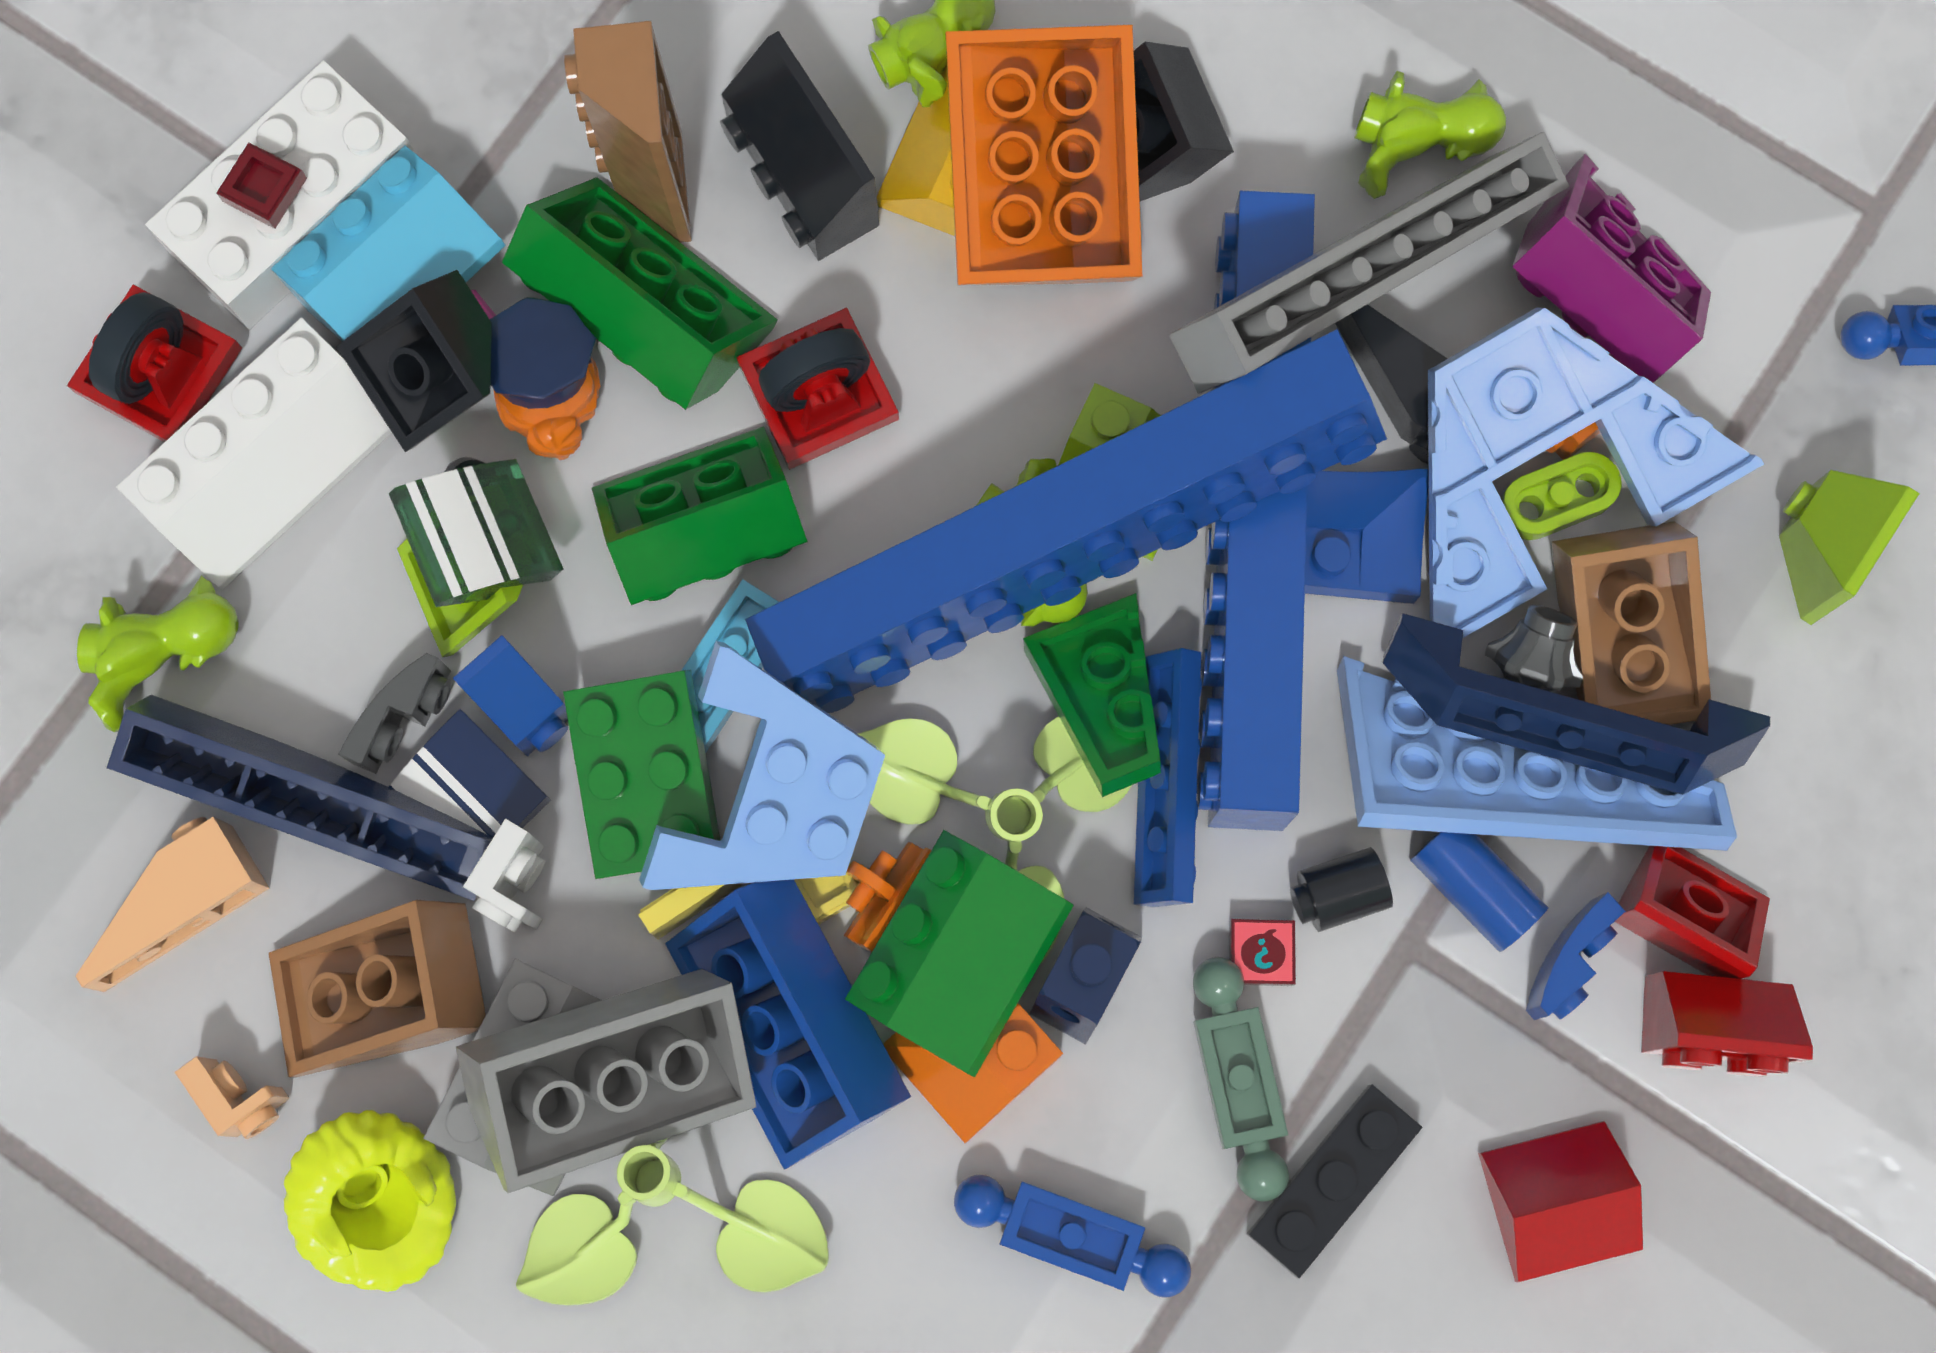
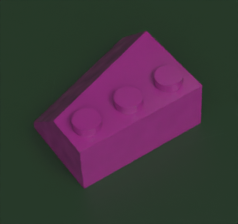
(1610, 279)

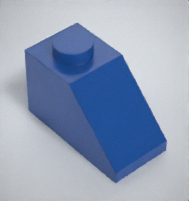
(514, 697)

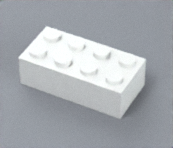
(323, 132)

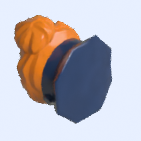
(544, 374)

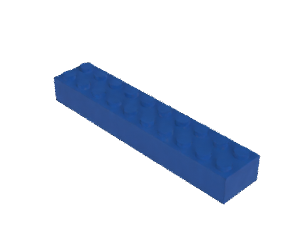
(1072, 526)
(1258, 578)

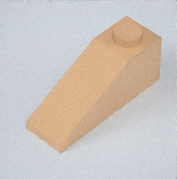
(176, 897)

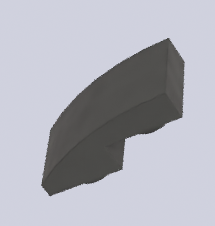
(410, 695)

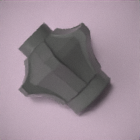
(1539, 650)

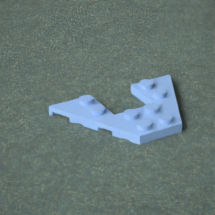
(1512, 402)

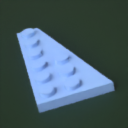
(1453, 782)

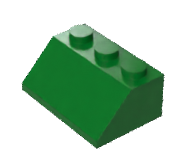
(698, 516)
(959, 953)

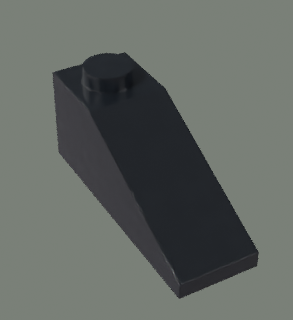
(1396, 370)

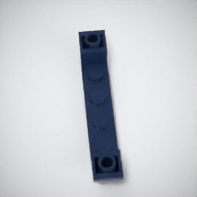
(1427, 662)

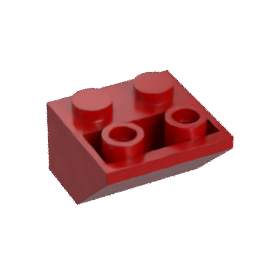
(1725, 1019)

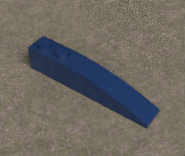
(294, 793)

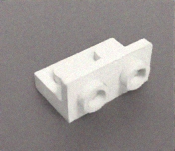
(506, 866)

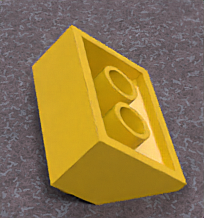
(921, 170)

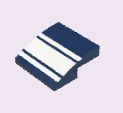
(470, 779)

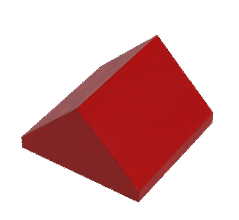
(1695, 912)
(1564, 1200)

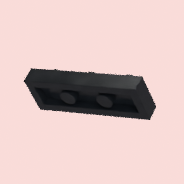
(1334, 1181)

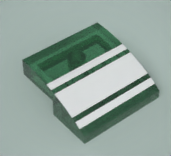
(475, 532)

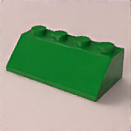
(637, 290)

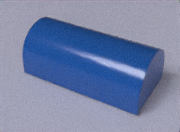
(1480, 886)

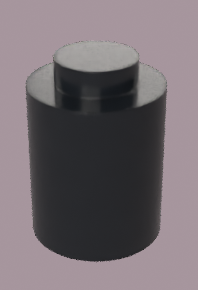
(1342, 890)

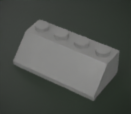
(607, 1077)

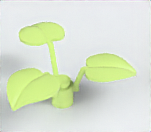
(924, 758)
(583, 1257)

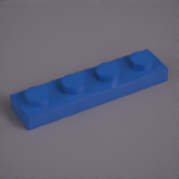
(1169, 800)

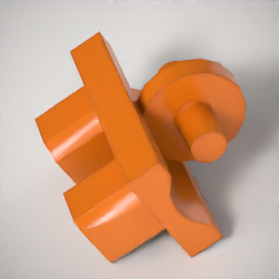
(881, 892)

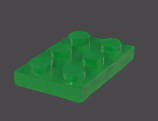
(639, 766)

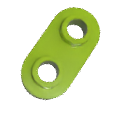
(1556, 497)

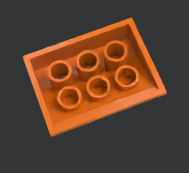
(1044, 155)

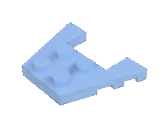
(796, 797)

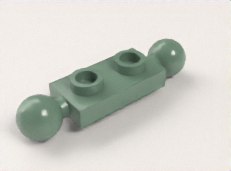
(1240, 1079)

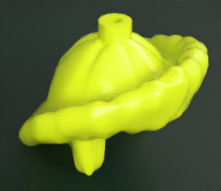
(370, 1201)

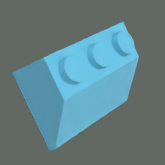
(384, 242)

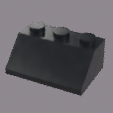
(799, 151)

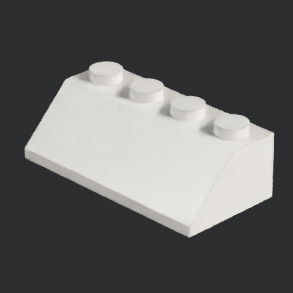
(258, 455)

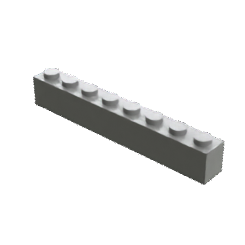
(1367, 264)

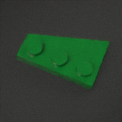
(1101, 691)

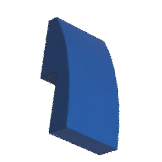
(1564, 971)

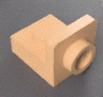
(219, 1093)

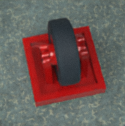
(153, 364)
(818, 388)

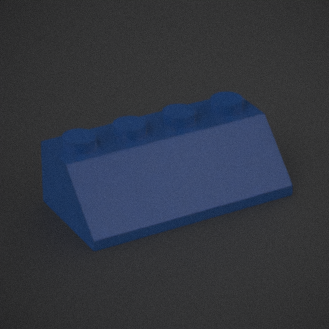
(807, 1049)

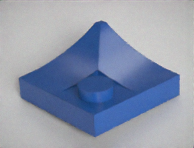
(1366, 534)

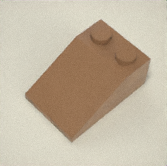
(1637, 620)
(377, 987)

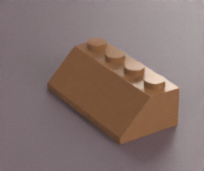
(631, 119)

